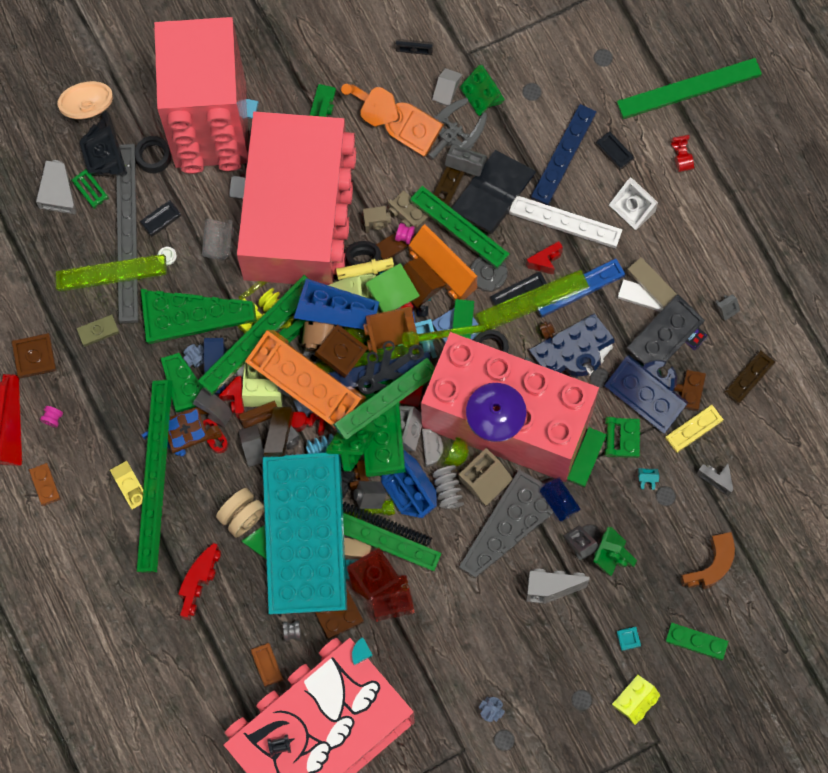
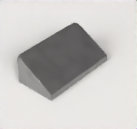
(465, 160)

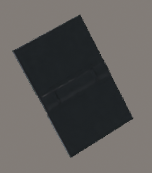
(491, 193)

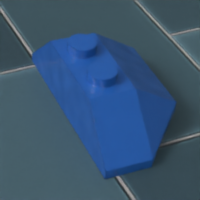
(411, 489)

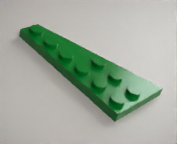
(182, 315)

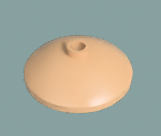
(85, 100)

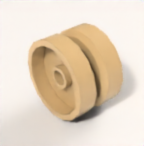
(240, 512)

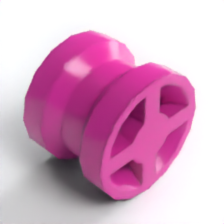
(405, 233)
(51, 416)

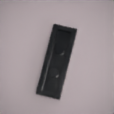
(526, 285)

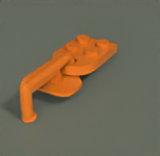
(414, 126)

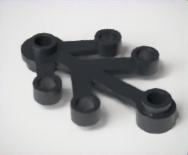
(387, 370)

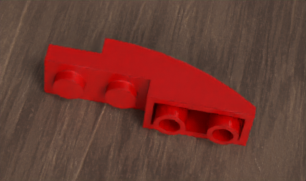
(199, 573)

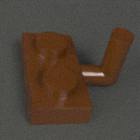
(692, 389)

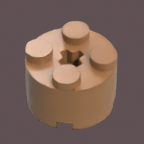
(315, 335)

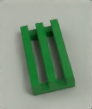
(98, 200)

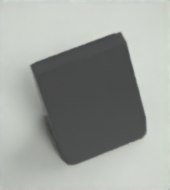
(237, 187)

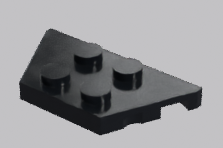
(102, 149)

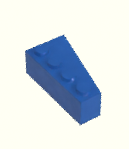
(333, 305)

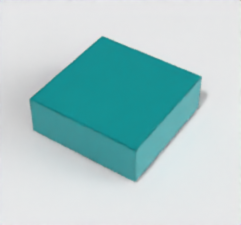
(628, 639)

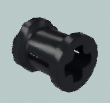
(279, 745)

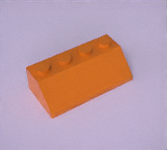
(456, 275)

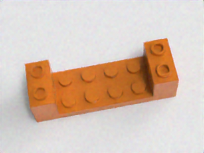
(303, 378)

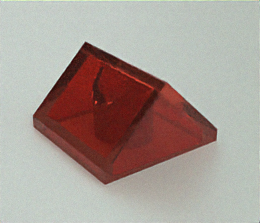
(372, 574)

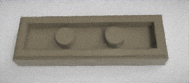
(651, 282)

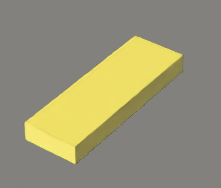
(694, 428)

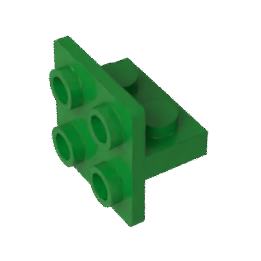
(481, 90)
(351, 448)
(613, 552)

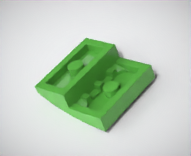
(392, 289)

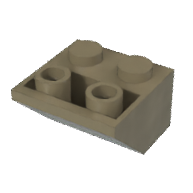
(485, 477)

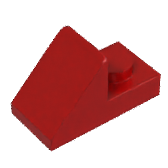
(541, 260)
(234, 392)

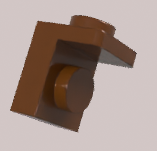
(360, 473)

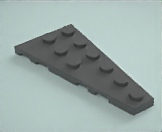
(514, 518)

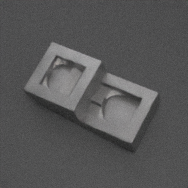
(217, 409)

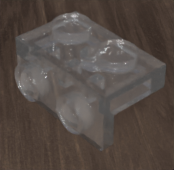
(217, 239)

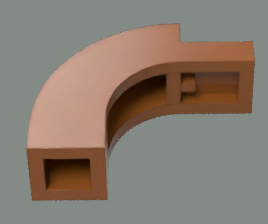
(723, 551)

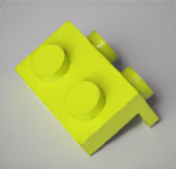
(636, 699)

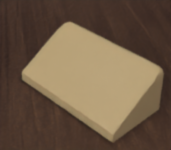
(355, 548)

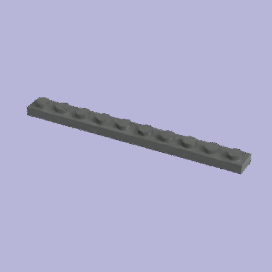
(127, 234)

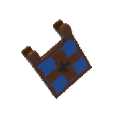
(188, 430)

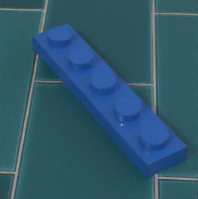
(596, 280)

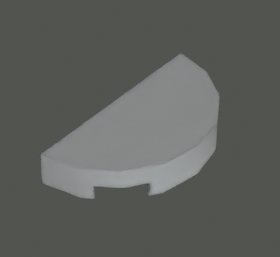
(432, 447)

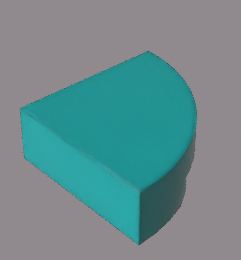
(361, 652)

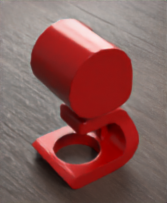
(683, 160)
(300, 422)

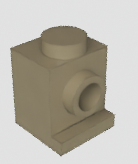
(376, 218)

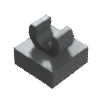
(728, 307)

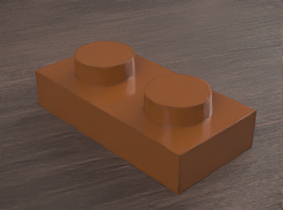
(44, 484)

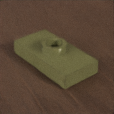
(97, 330)

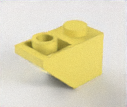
(128, 484)

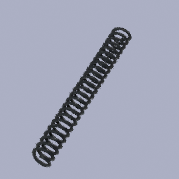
(384, 523)

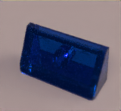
(559, 499)

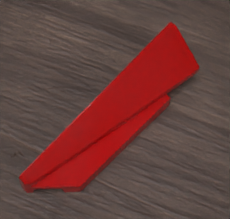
(10, 421)

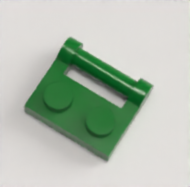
(628, 437)

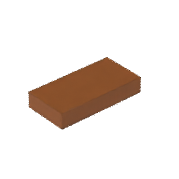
(266, 665)

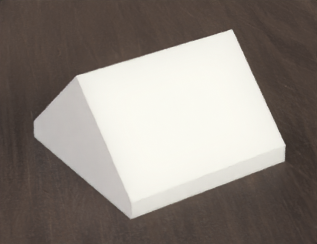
(634, 204)

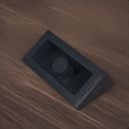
(415, 47)

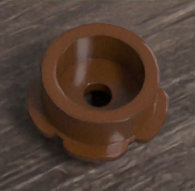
(547, 329)

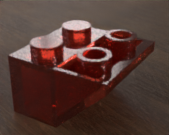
(394, 601)

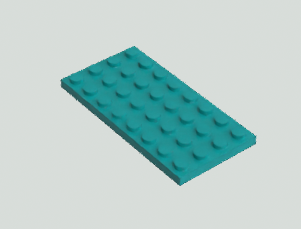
(304, 533)

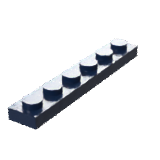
(563, 155)
(359, 371)

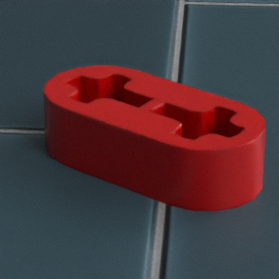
(212, 443)

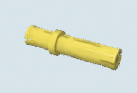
(365, 268)

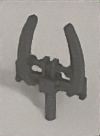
(449, 136)

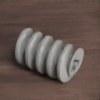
(446, 488)

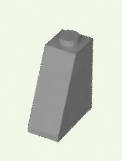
(55, 189)

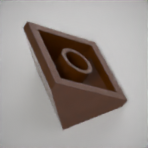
(424, 280)

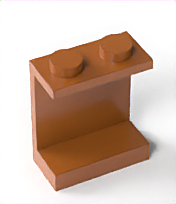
(388, 327)

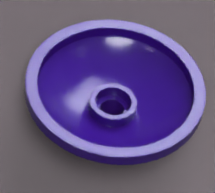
(492, 424)

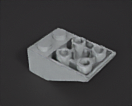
(547, 587)

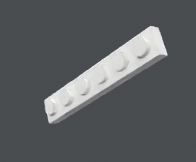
(565, 221)

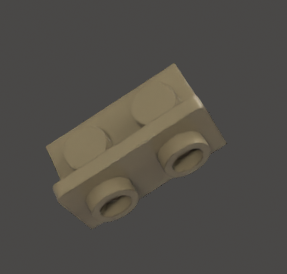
(406, 211)

